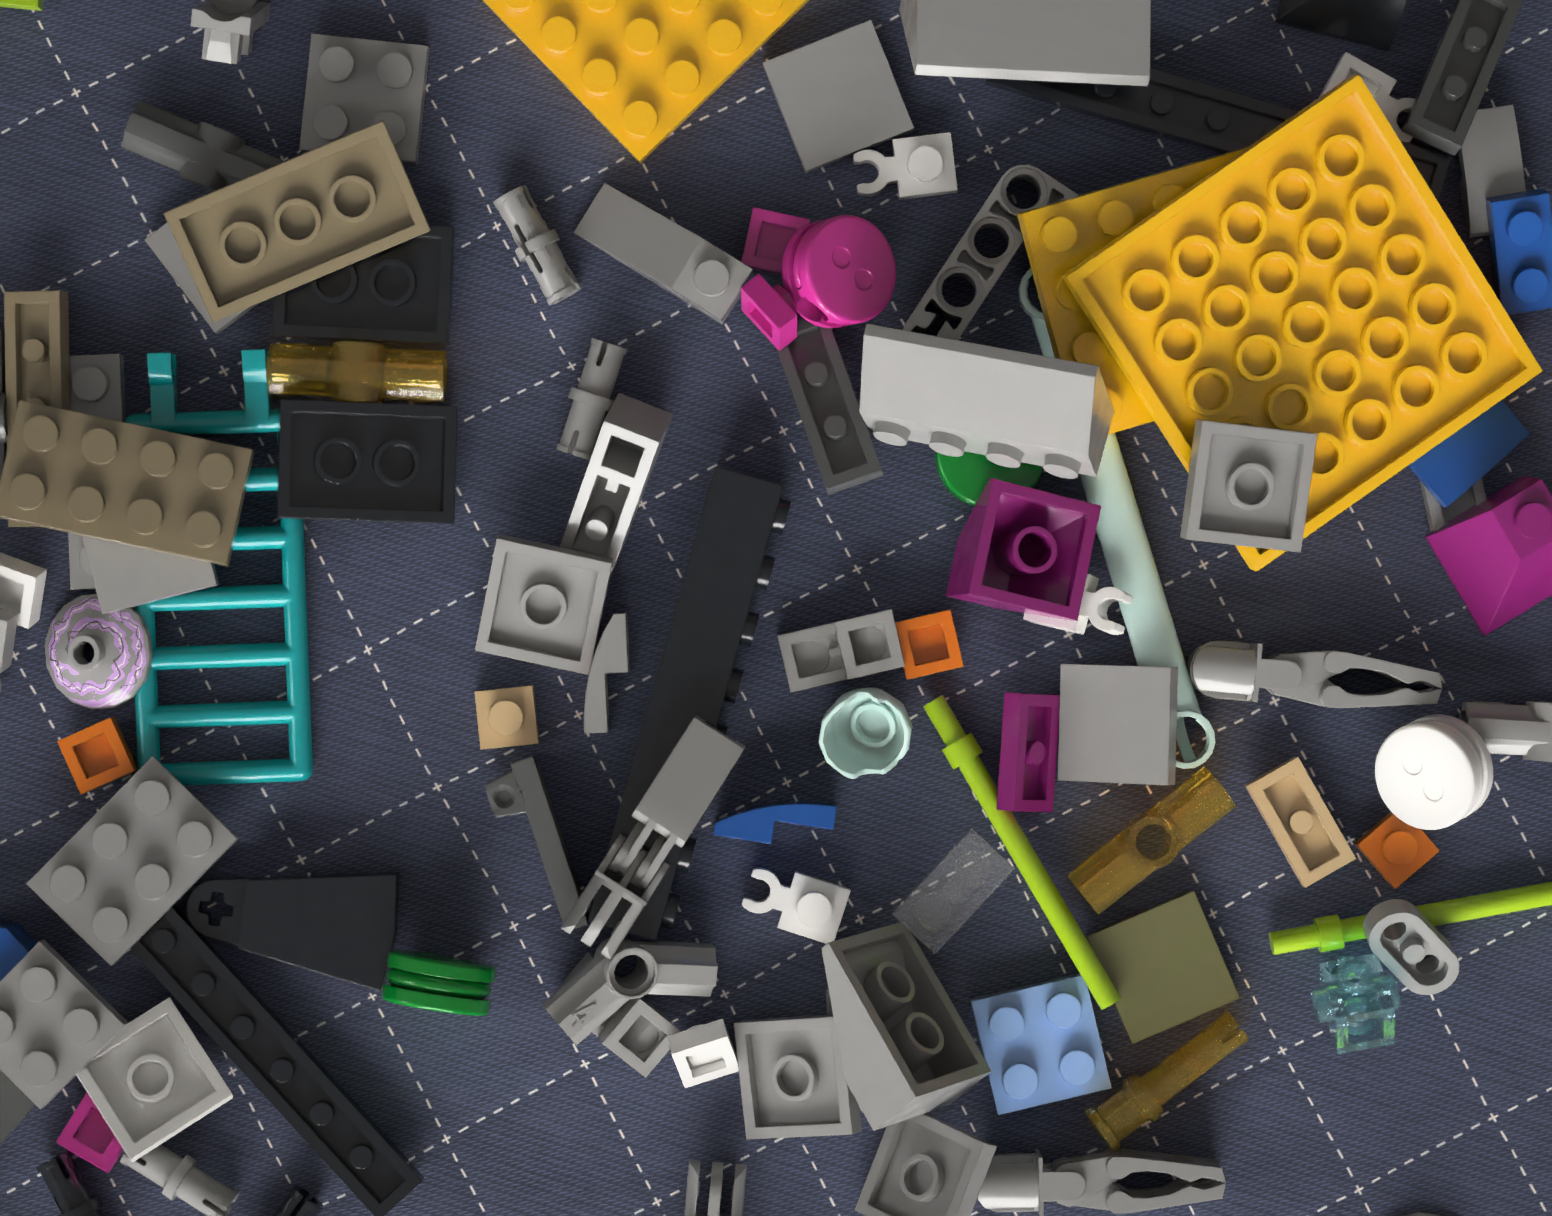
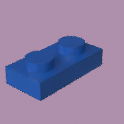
(1521, 249)

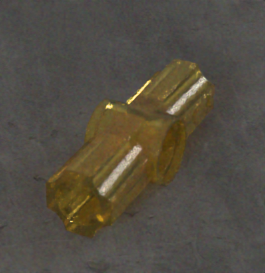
(357, 372)
(1183, 817)

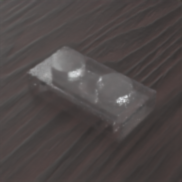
(953, 890)

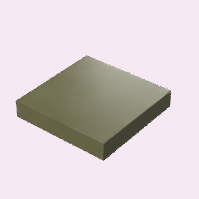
(1163, 966)

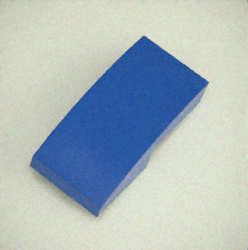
(1469, 453)
(758, 821)

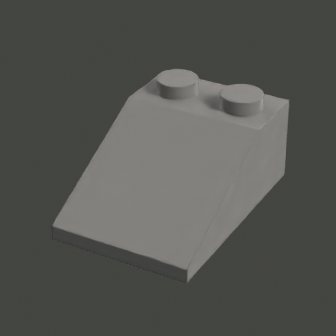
(897, 1027)

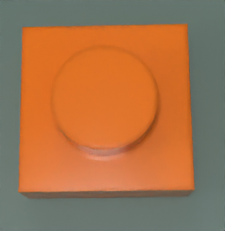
(929, 644)
(97, 755)
(1396, 849)

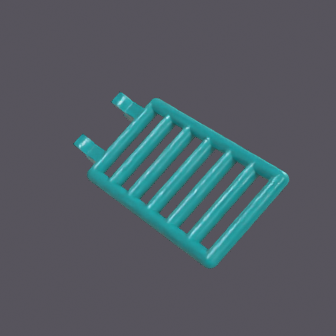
(291, 595)

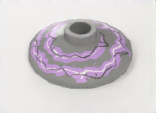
(120, 653)

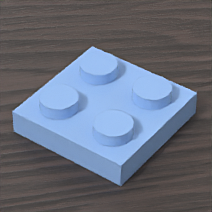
(1040, 1043)

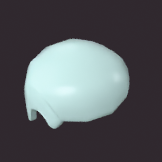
(865, 732)

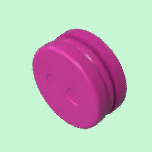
(839, 271)

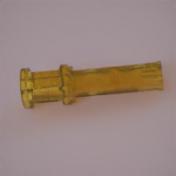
(1144, 1096)

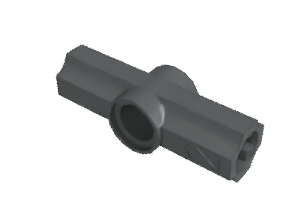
(198, 152)

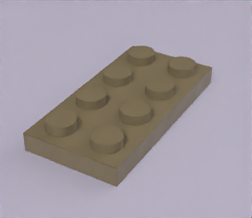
(297, 221)
(124, 483)

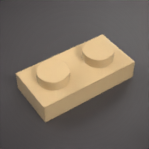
(1300, 821)

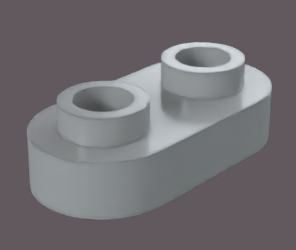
(1406, 944)

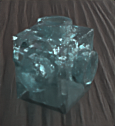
(1357, 1002)

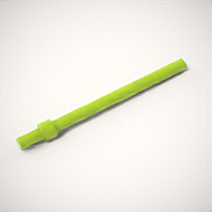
(964, 753)
(1331, 932)

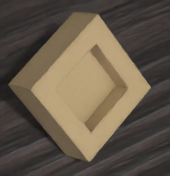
(507, 717)

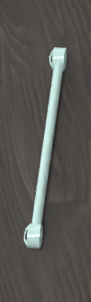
(1134, 568)

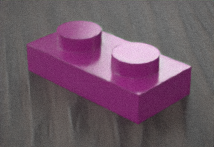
(1028, 752)

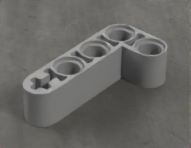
(979, 270)

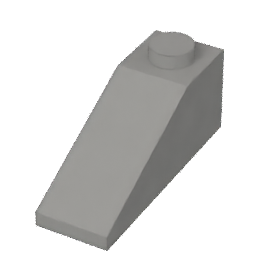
(664, 253)
(616, 477)

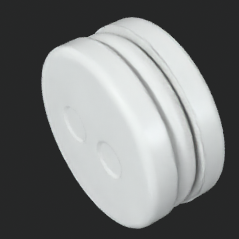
(1434, 771)

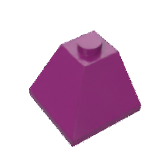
(1025, 551)
(1500, 552)

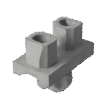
(229, 27)

